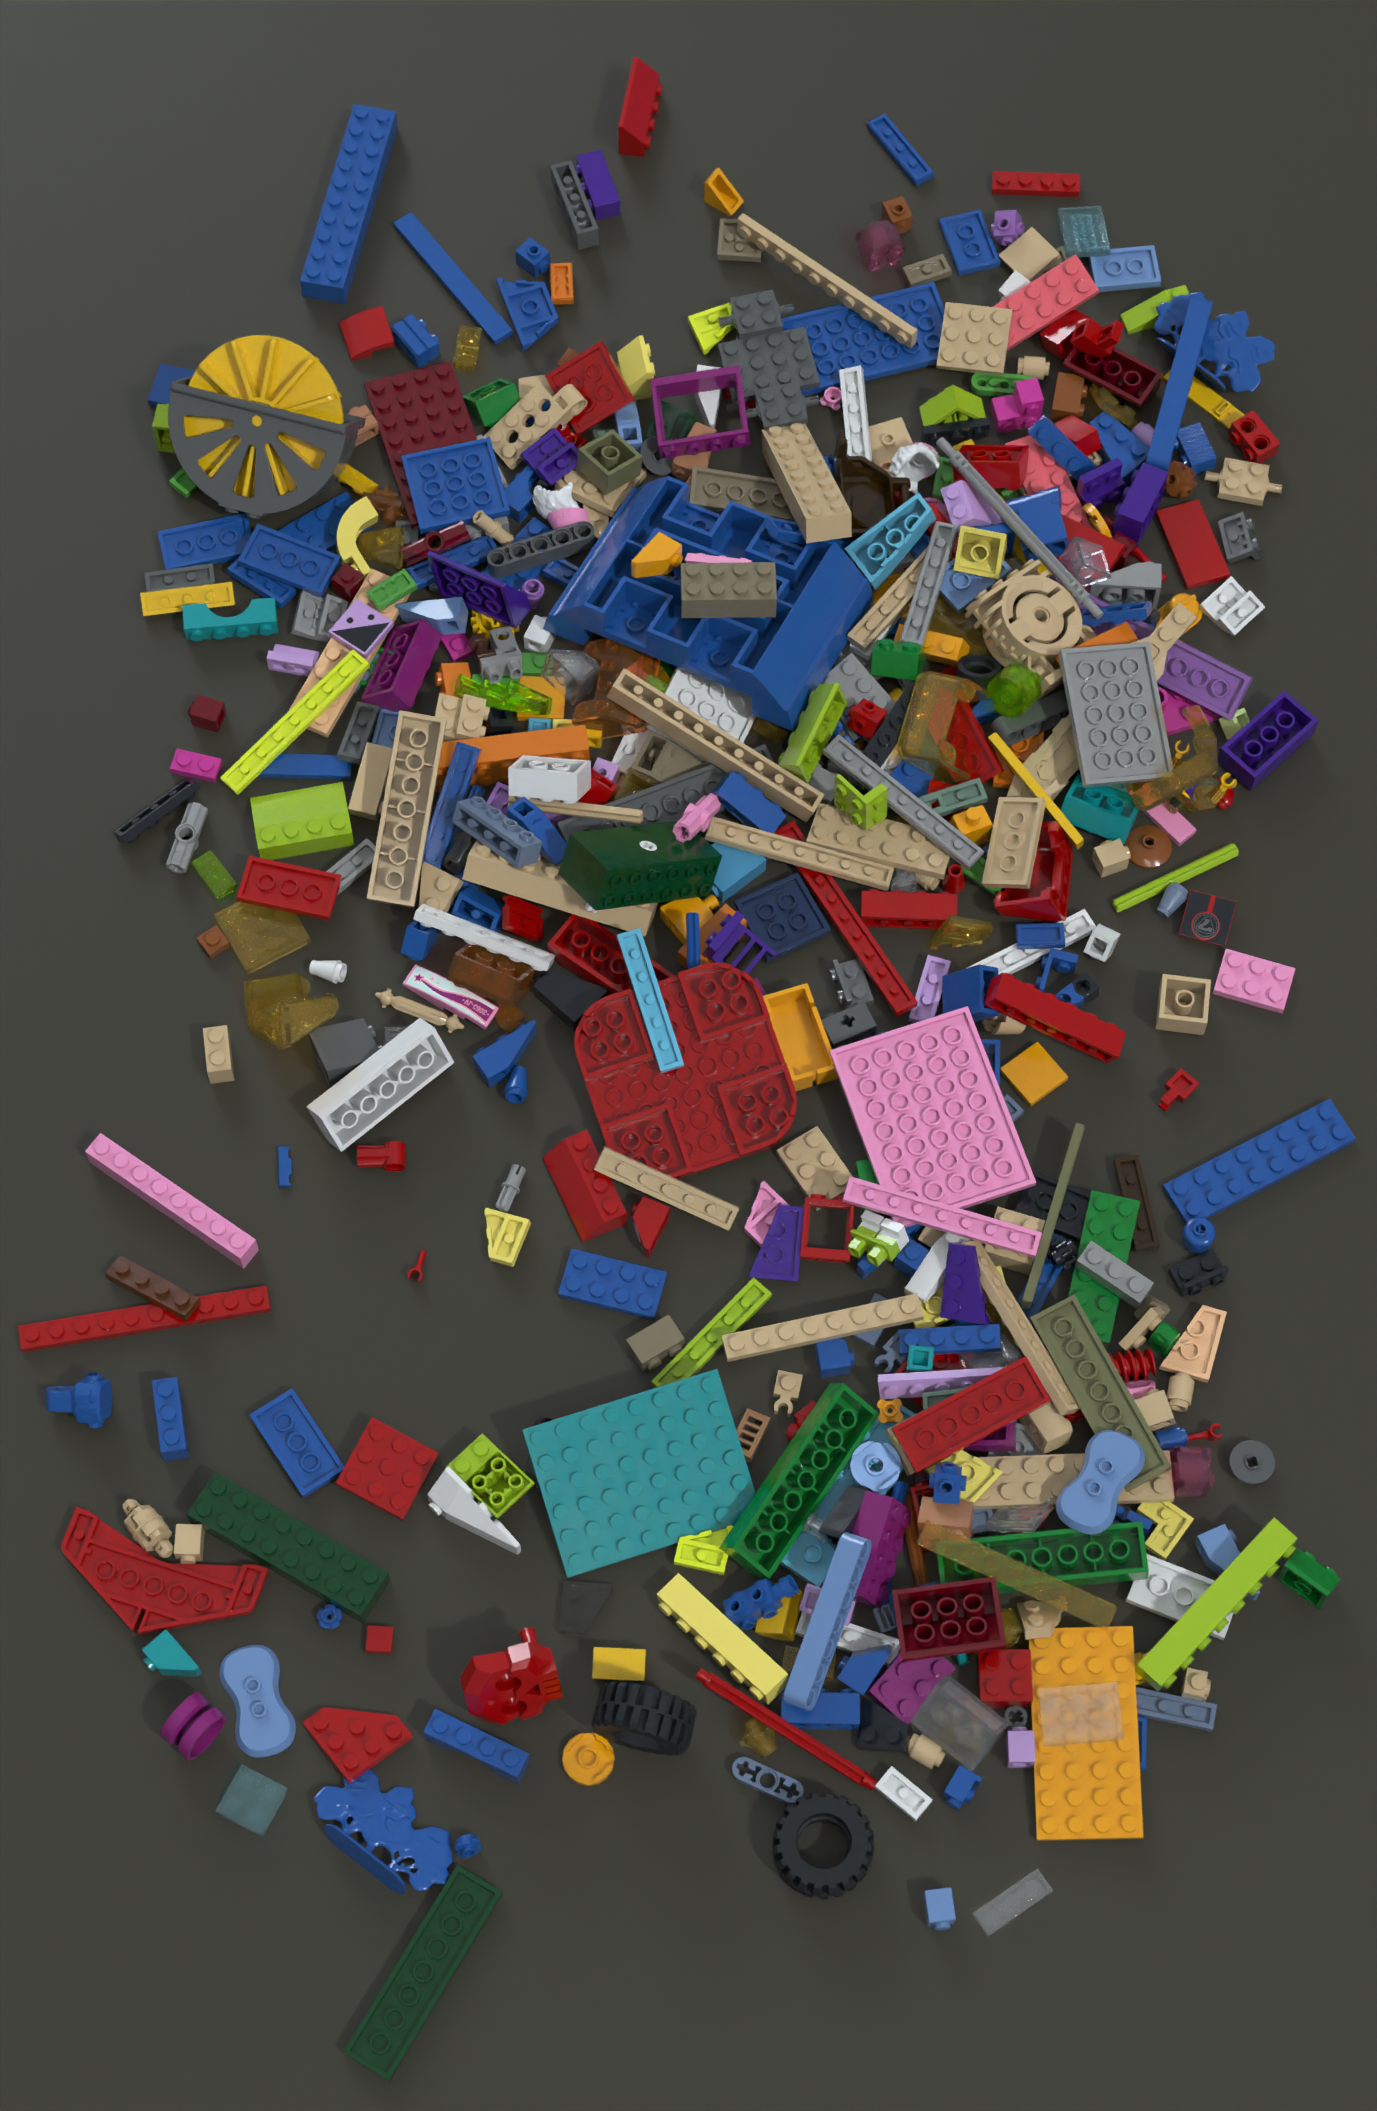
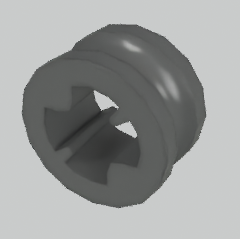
(1013, 1710)

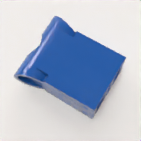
(1044, 518)

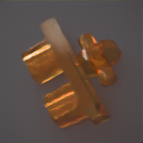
(386, 501)

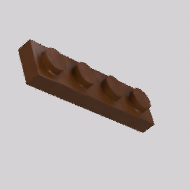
(153, 1288)

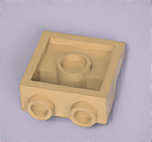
(463, 716)

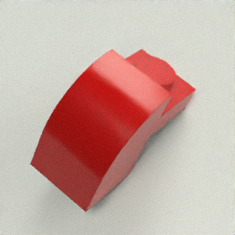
(1095, 339)

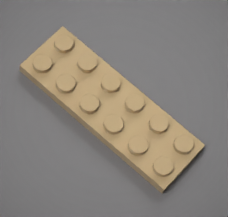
(884, 843)

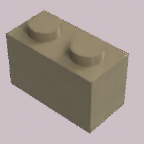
(655, 1343)

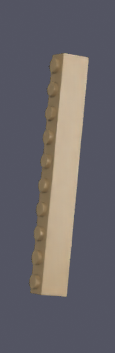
(714, 744)

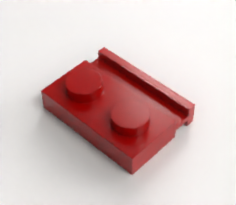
(522, 918)

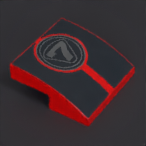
(1207, 918)

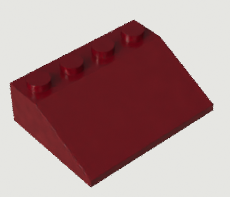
(949, 1619)

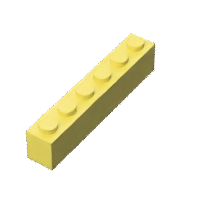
(722, 1638)

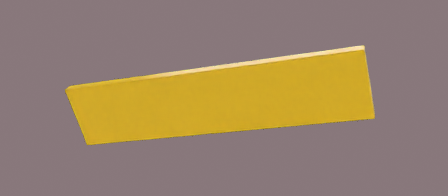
(1212, 403)

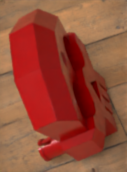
(511, 1681)

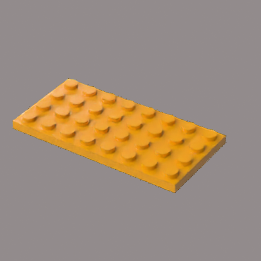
(1093, 1786)

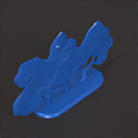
(1223, 343)
(385, 1822)

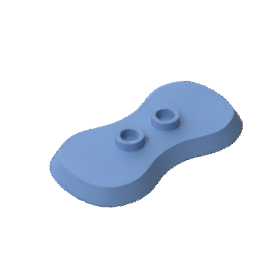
(1092, 1497)
(262, 1719)

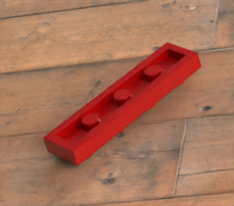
(1035, 184)

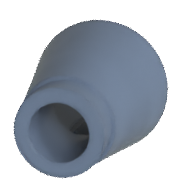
(1172, 899)

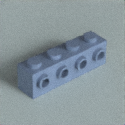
(497, 831)

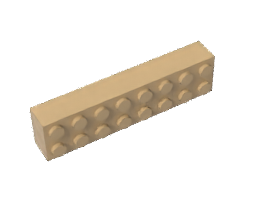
(806, 483)
(406, 809)
(545, 886)

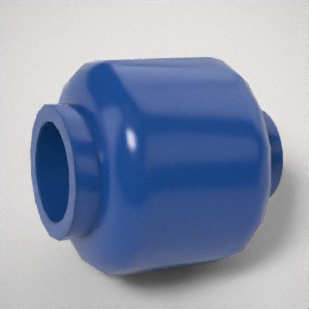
(1198, 1235)

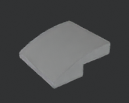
(317, 615)

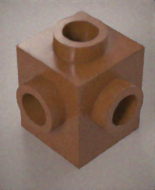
(1180, 480)

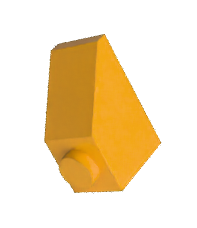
(657, 557)

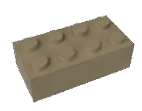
(728, 590)

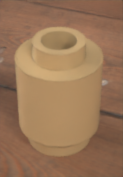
(1033, 367)
(1180, 1391)
(925, 1751)

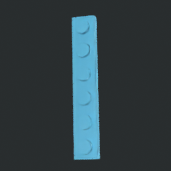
(650, 1000)

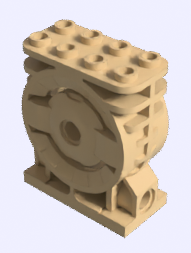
(1039, 617)

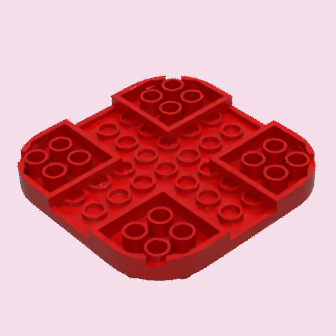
(715, 1109)

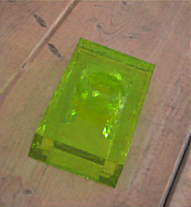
(214, 875)

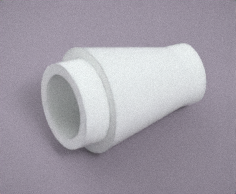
(331, 970)

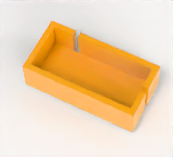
(801, 1036)

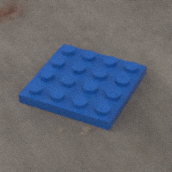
(455, 484)

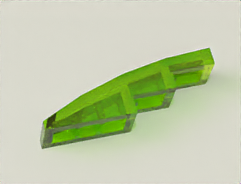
(511, 697)

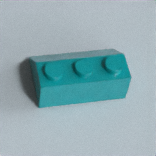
(1100, 810)

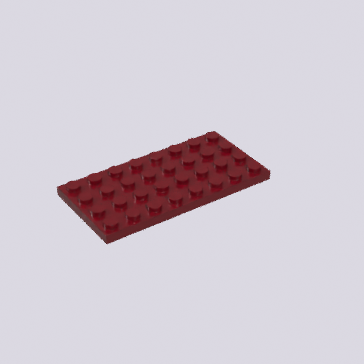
(418, 414)

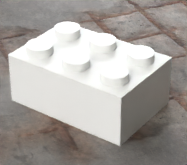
(549, 778)

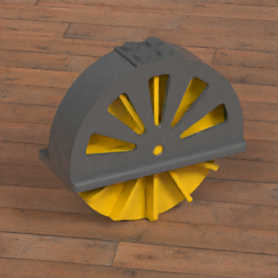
(261, 426)

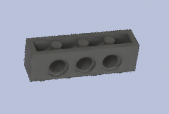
(574, 205)

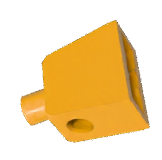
(974, 824)
(675, 912)

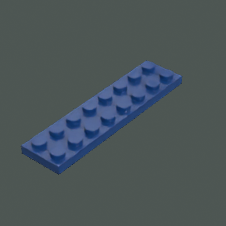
(1259, 1162)

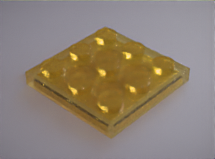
(260, 933)

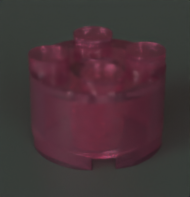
(880, 245)
(1191, 1471)

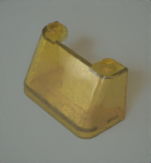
(283, 1012)

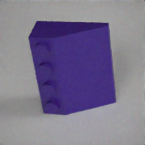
(479, 591)

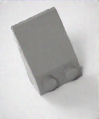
(1139, 581)

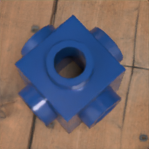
(947, 1483)

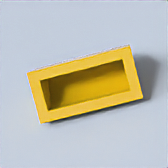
(784, 1624)
(619, 1663)

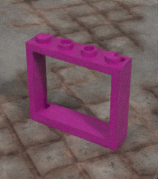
(694, 383)

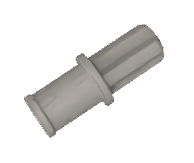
(510, 1188)

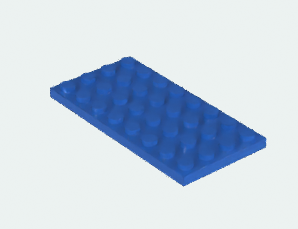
(846, 340)

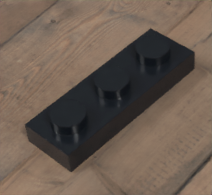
(956, 431)

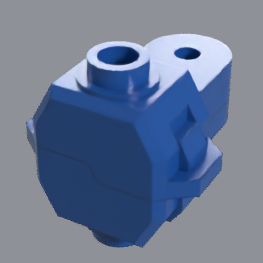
(87, 1400)

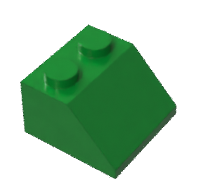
(492, 401)
(897, 659)
(1308, 1578)

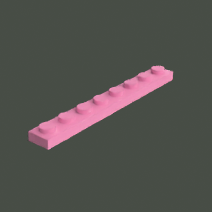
(942, 1217)

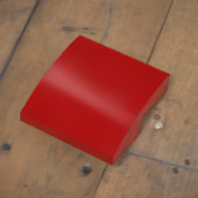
(366, 333)

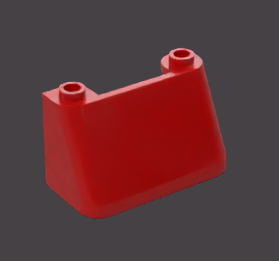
(1049, 884)

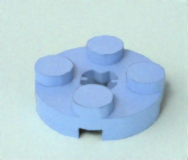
(877, 1453)

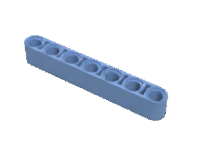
(827, 1621)

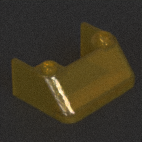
(928, 723)
(1186, 775)

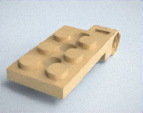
(564, 406)

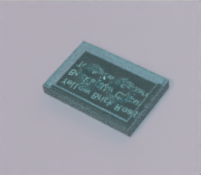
(1083, 231)

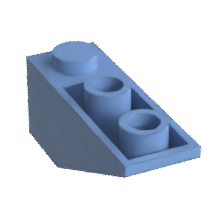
(629, 426)
(445, 615)
(1219, 1550)

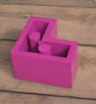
(1019, 409)

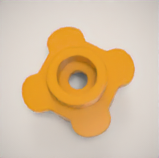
(885, 1416)

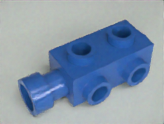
(758, 1601)

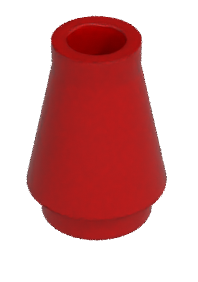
(954, 879)

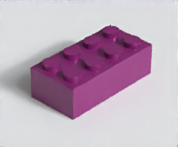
(884, 1523)

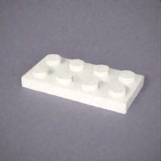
(1170, 1591)

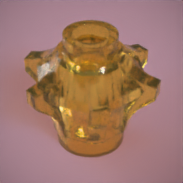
(759, 1738)

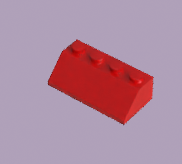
(638, 109)
(585, 1192)

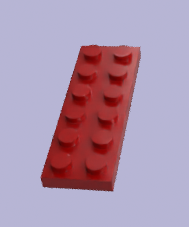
(971, 1415)

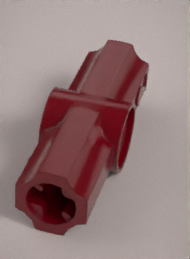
(449, 537)

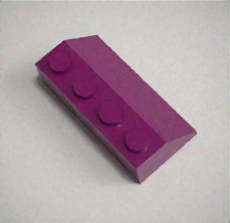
(398, 676)

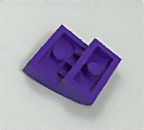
(551, 457)

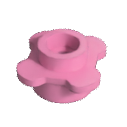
(832, 392)

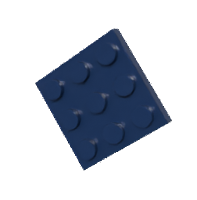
(783, 916)

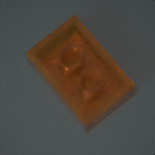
(490, 974)

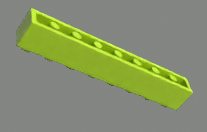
(1216, 1604)

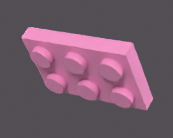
(1254, 981)

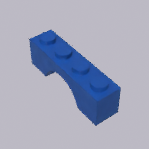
(519, 494)
(490, 1751)

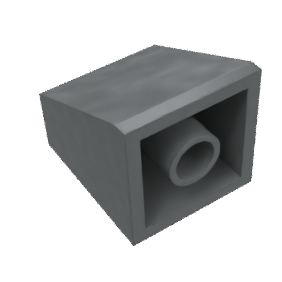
(342, 1047)

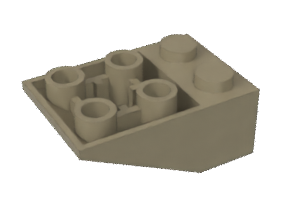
(664, 759)

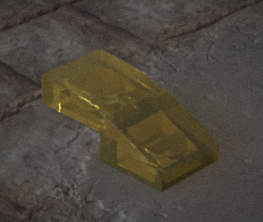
(467, 348)

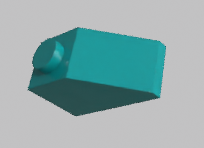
(169, 1657)

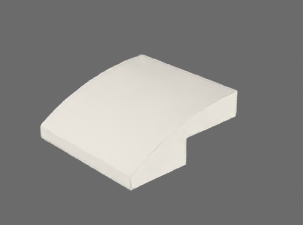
(1231, 607)

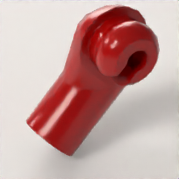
(1228, 799)

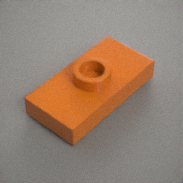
(561, 283)

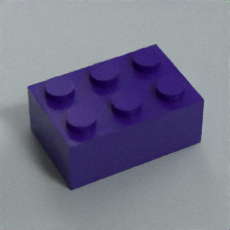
(1139, 502)

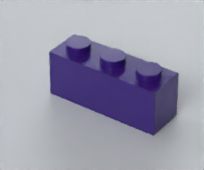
(597, 184)

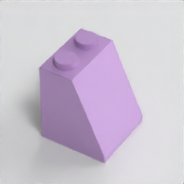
(968, 507)

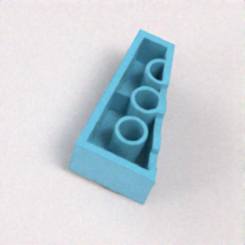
(890, 540)

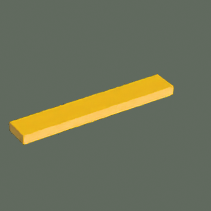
(1035, 789)

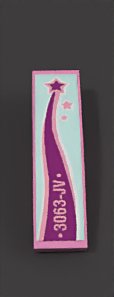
(446, 995)

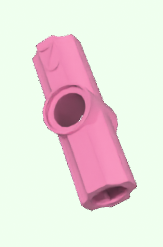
(696, 817)

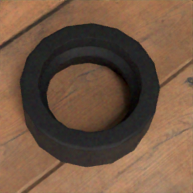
(980, 664)

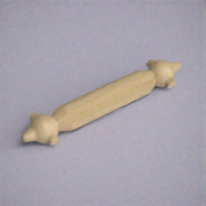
(419, 1010)

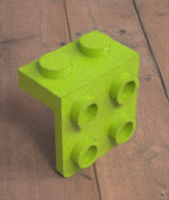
(863, 810)

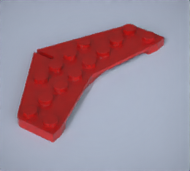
(167, 1592)

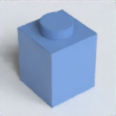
(939, 1908)

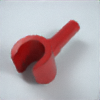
(418, 1267)
(1207, 1434)

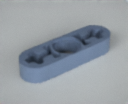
(752, 1766)

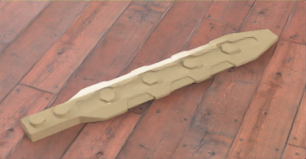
(1057, 756)

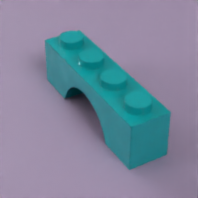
(257, 619)

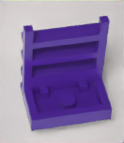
(732, 930)

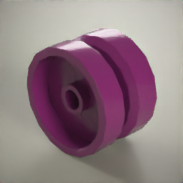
(193, 1726)

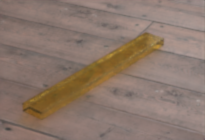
(1017, 1575)

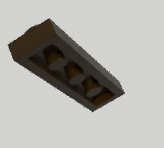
(1133, 1186)

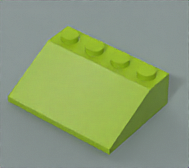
(302, 821)

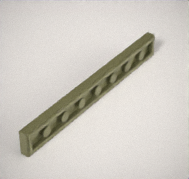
(1052, 1216)

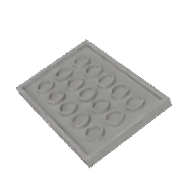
(1115, 713)

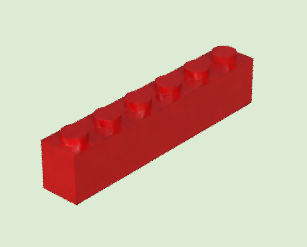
(1054, 1017)

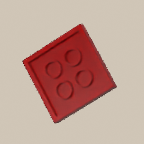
(598, 382)
(386, 1468)

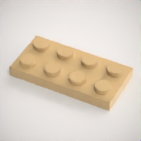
(1014, 842)

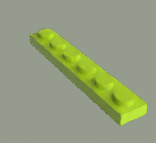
(709, 1339)

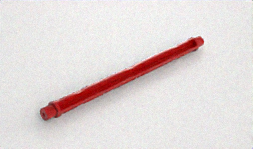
(786, 1729)

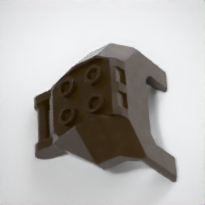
(866, 488)

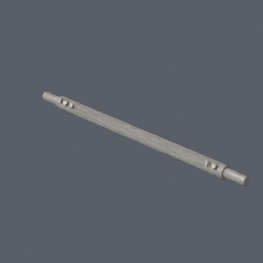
(1020, 528)

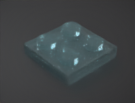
(252, 1800)

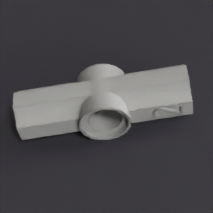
(190, 826)

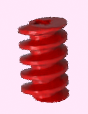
(1134, 1364)

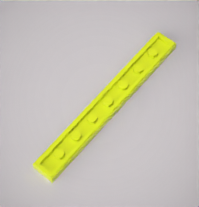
(295, 722)

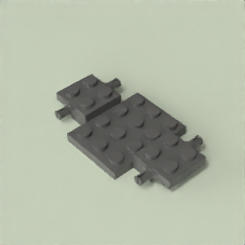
(771, 361)

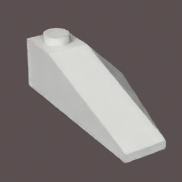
(456, 1503)

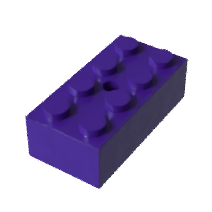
(1267, 740)

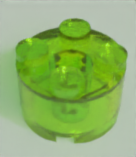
(1014, 690)

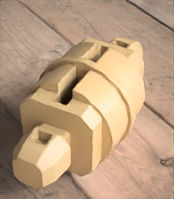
(148, 1528)

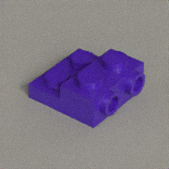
(1101, 485)

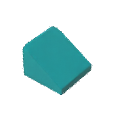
(920, 1359)

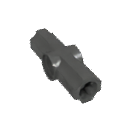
(457, 856)

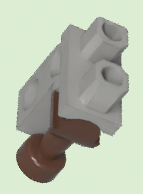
(502, 658)

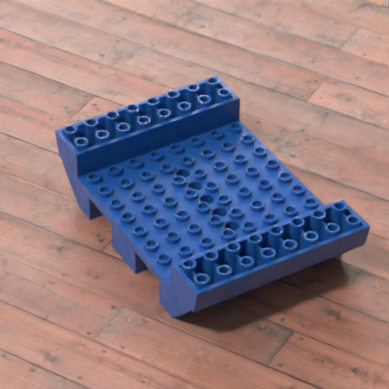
(763, 657)

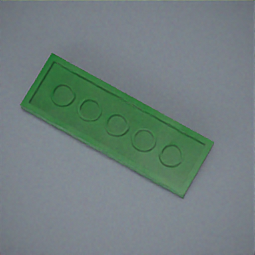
(1110, 1225)

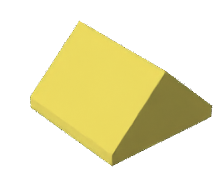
(980, 552)

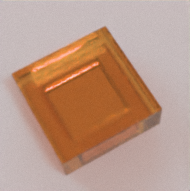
(509, 1017)

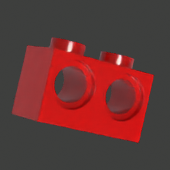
(1258, 436)

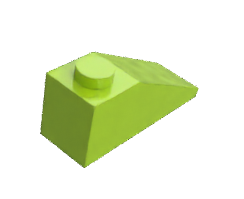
(1145, 314)

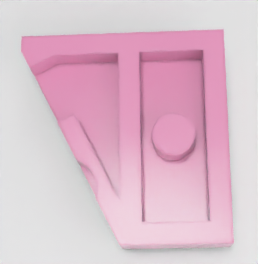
(763, 1213)

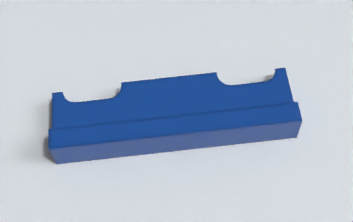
(284, 1167)

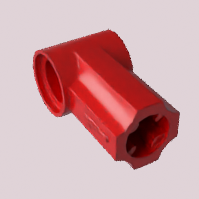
(388, 1156)

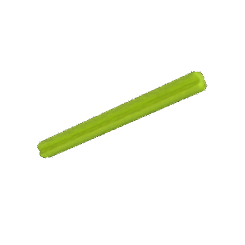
(1178, 876)

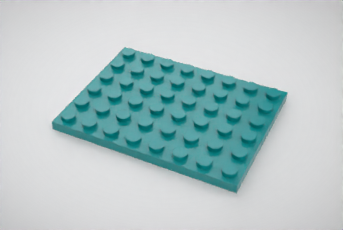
(640, 1472)

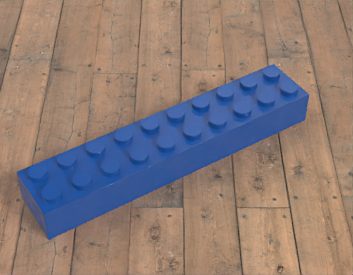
(349, 204)

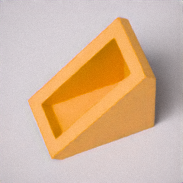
(721, 193)

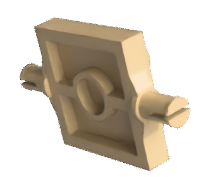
(1243, 481)

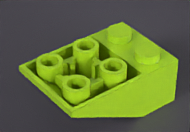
(490, 1475)

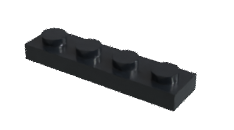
(163, 806)

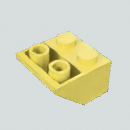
(636, 367)

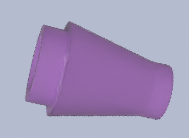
(534, 590)

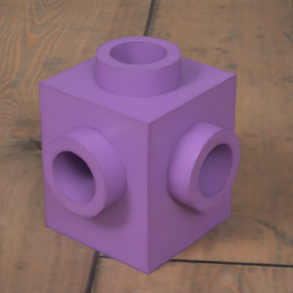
(1007, 227)

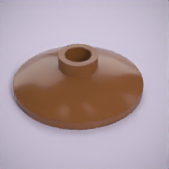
(1148, 855)

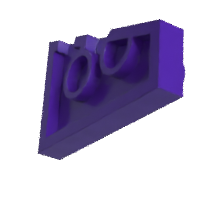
(781, 1247)
(962, 1286)

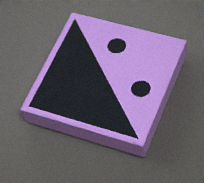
(361, 628)

